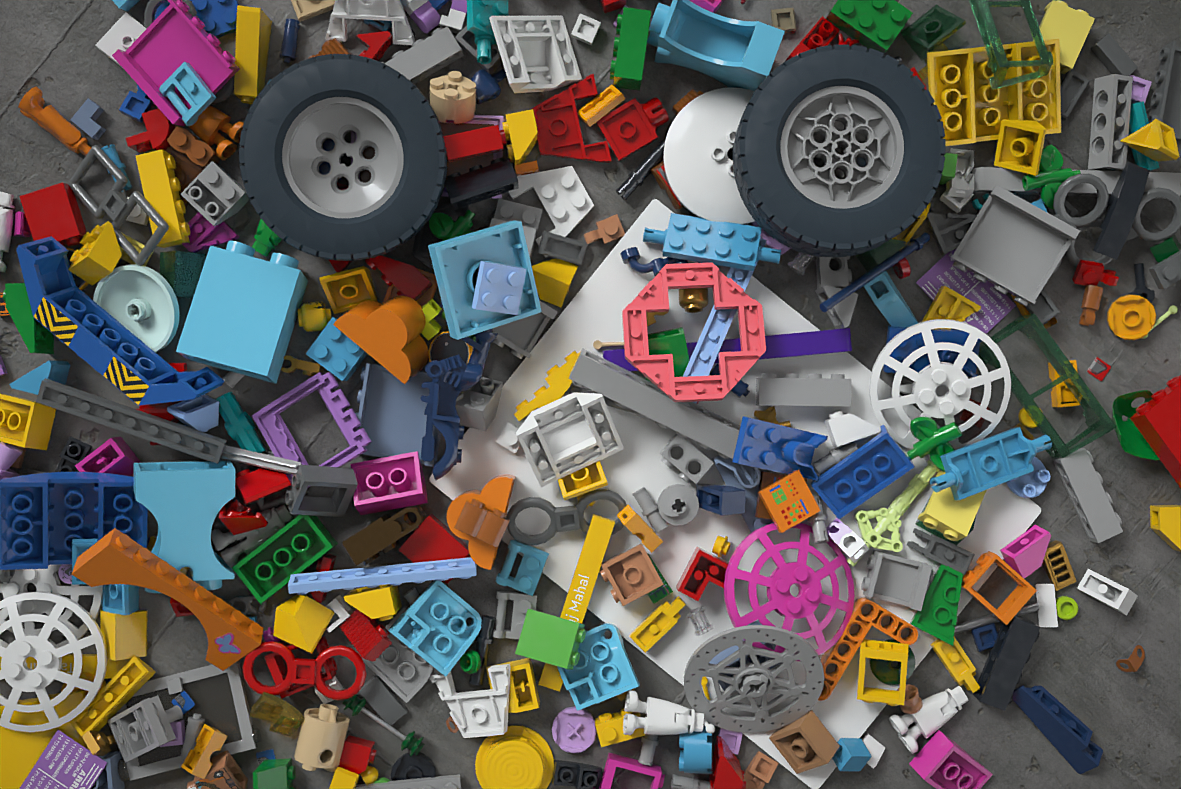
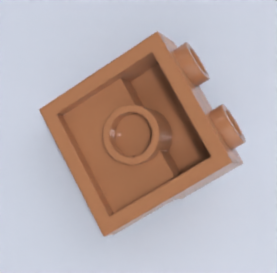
(630, 575)

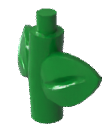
(1050, 175)
(445, 228)
(932, 440)

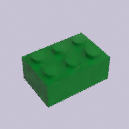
(870, 21)
(630, 48)

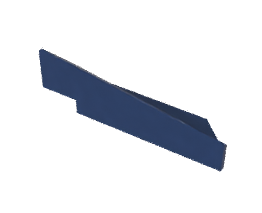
(1060, 727)

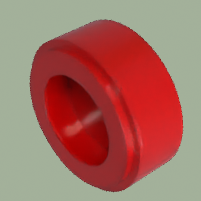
(902, 268)

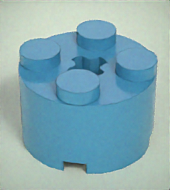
(696, 753)

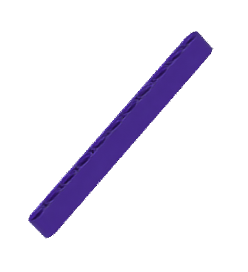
(776, 346)

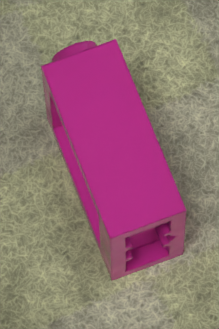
(615, 760)

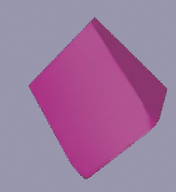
(21, 226)

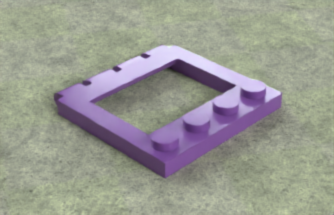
(280, 438)

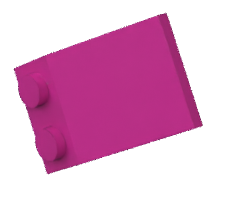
(948, 765)

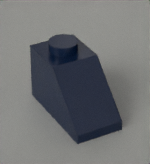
(721, 499)

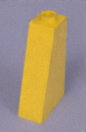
(251, 52)

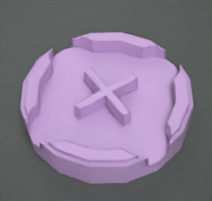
(574, 730)

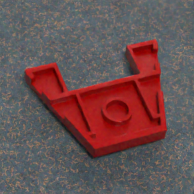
(560, 128)

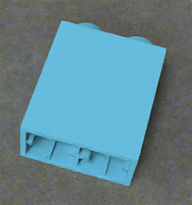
(243, 312)

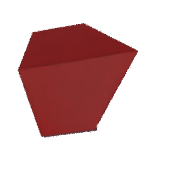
(240, 519)

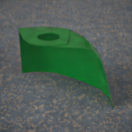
(1126, 431)

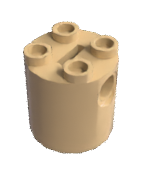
(322, 738)

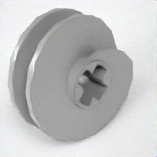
(688, 510)

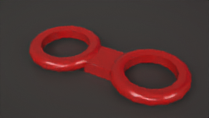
(305, 670)

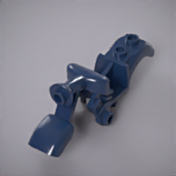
(448, 380)

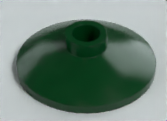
(885, 673)

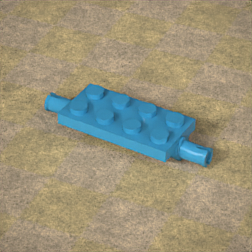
(712, 242)
(988, 463)

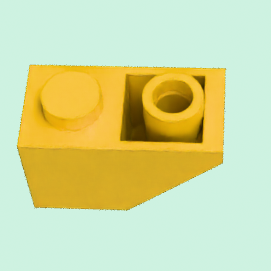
(1166, 523)

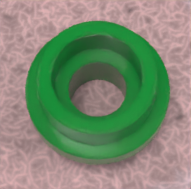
(470, 662)

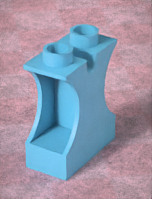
(715, 45)
(185, 503)

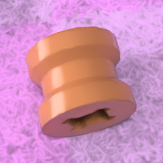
(912, 700)

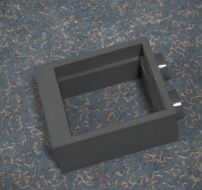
(310, 475)

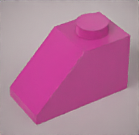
(1027, 551)

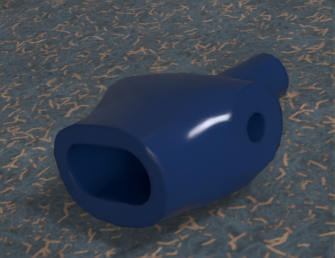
(487, 85)

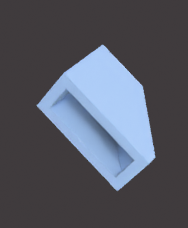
(197, 413)

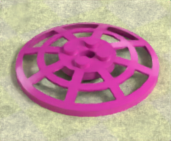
(779, 586)

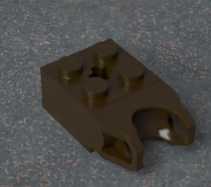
(382, 535)

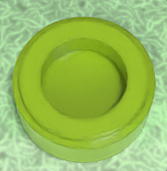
(1066, 607)

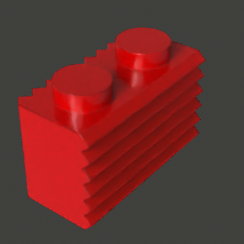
(366, 635)

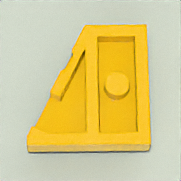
(950, 306)

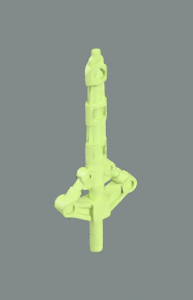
(889, 518)

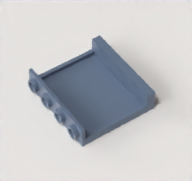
(394, 413)

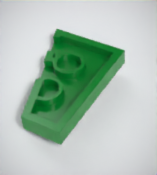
(940, 605)

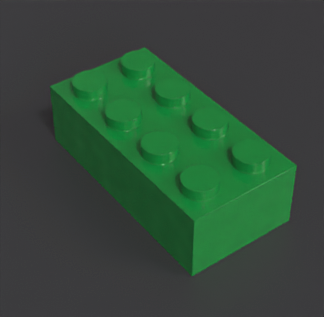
(284, 554)

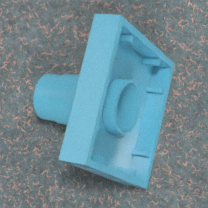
(454, 268)

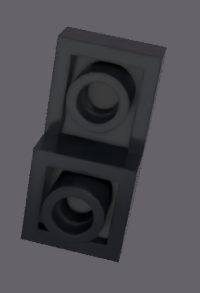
(72, 454)
(576, 775)

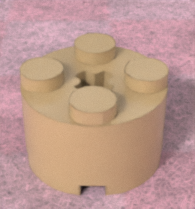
(453, 97)

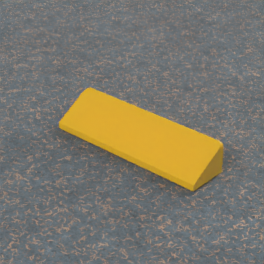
(113, 696)

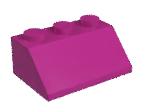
(398, 483)

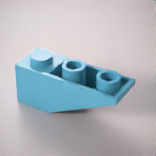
(890, 301)

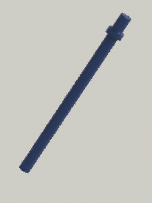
(914, 245)

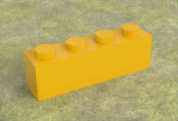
(162, 192)

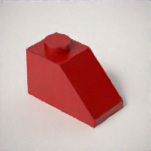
(357, 754)

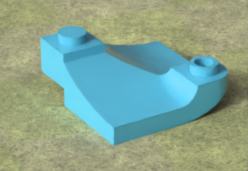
(438, 627)
(601, 668)

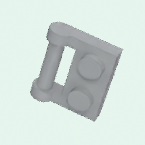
(522, 603)

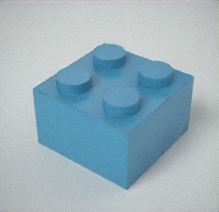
(336, 352)

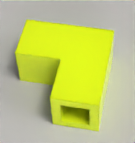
(431, 327)

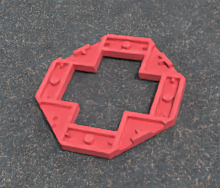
(660, 368)

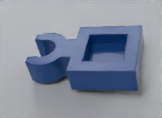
(136, 104)

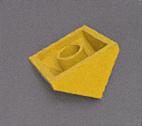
(301, 622)

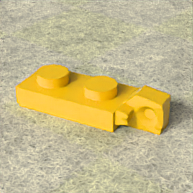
(657, 624)
(956, 663)

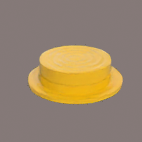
(515, 760)

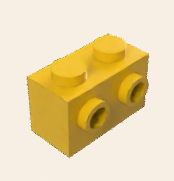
(610, 728)

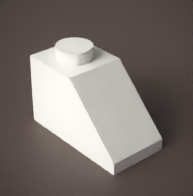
(848, 428)
(1107, 592)

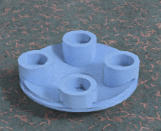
(1032, 483)

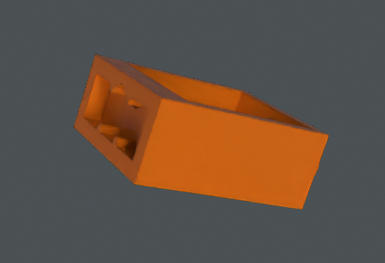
(1013, 602)

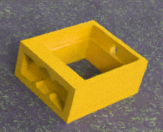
(884, 651)

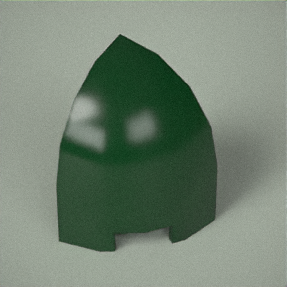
(1165, 249)

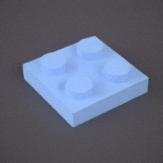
(499, 288)

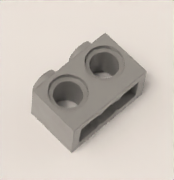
(689, 454)

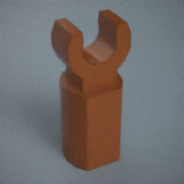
(1090, 304)

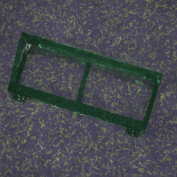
(997, 57)
(1095, 415)

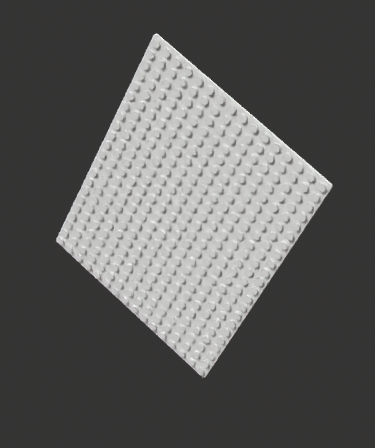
(598, 316)

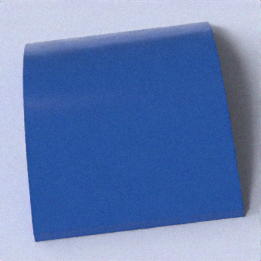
(51, 509)

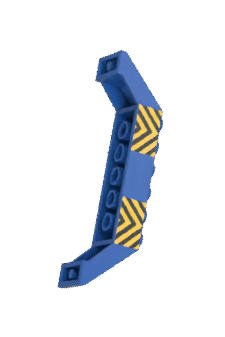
(99, 336)

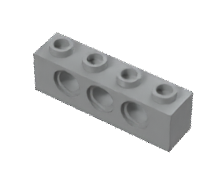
(1110, 122)
(837, 278)

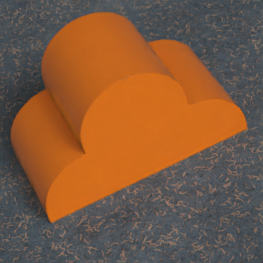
(389, 334)
(495, 495)

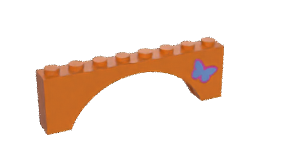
(124, 561)

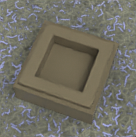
(783, 19)

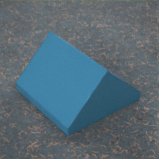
(51, 370)
(120, 598)

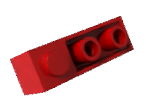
(818, 36)
(402, 275)

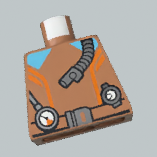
(222, 775)

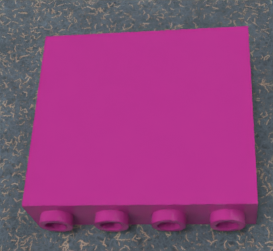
(167, 44)

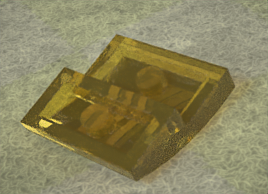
(283, 716)

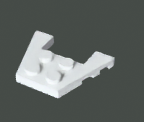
(370, 10)
(560, 195)
(479, 711)

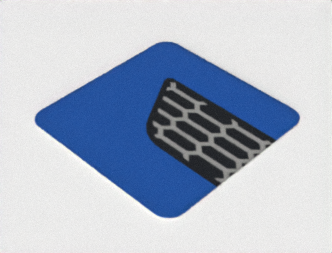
(183, 701)
(265, 755)

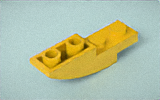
(559, 384)

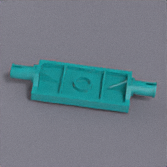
(479, 23)

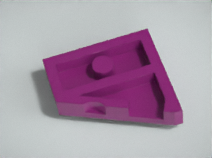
(204, 234)

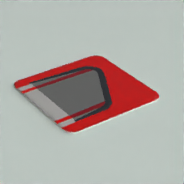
(1099, 369)

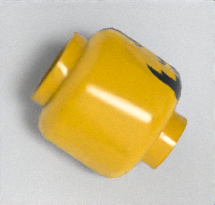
(313, 316)

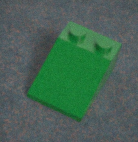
(34, 335)

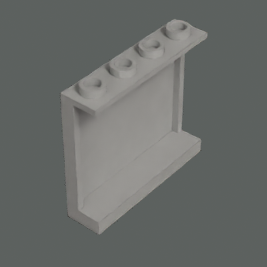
(1013, 246)

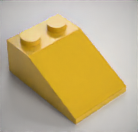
(25, 422)

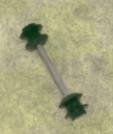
(409, 741)

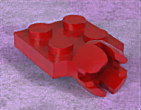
(632, 126)

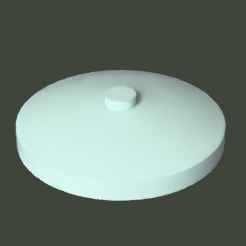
(141, 303)

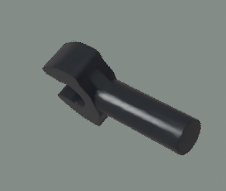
(1141, 285)

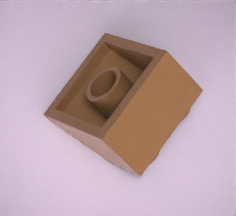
(805, 743)

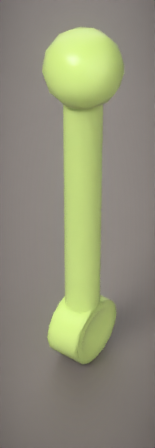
(1172, 310)

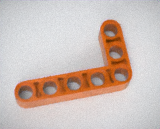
(853, 641)

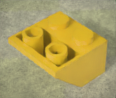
(522, 133)
(97, 255)
(523, 688)

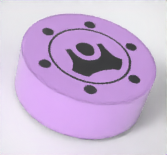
(65, 573)

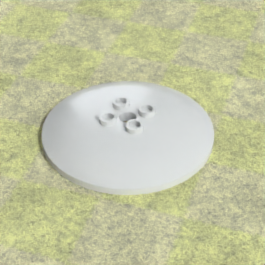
(698, 157)

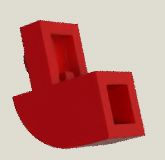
(157, 133)

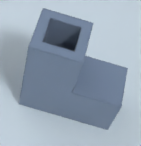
(86, 119)

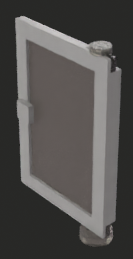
(219, 700)

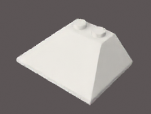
(535, 52)
(568, 436)

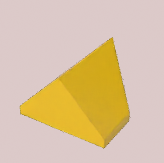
(1154, 141)
(554, 280)

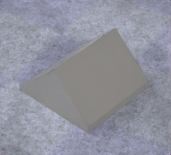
(842, 312)

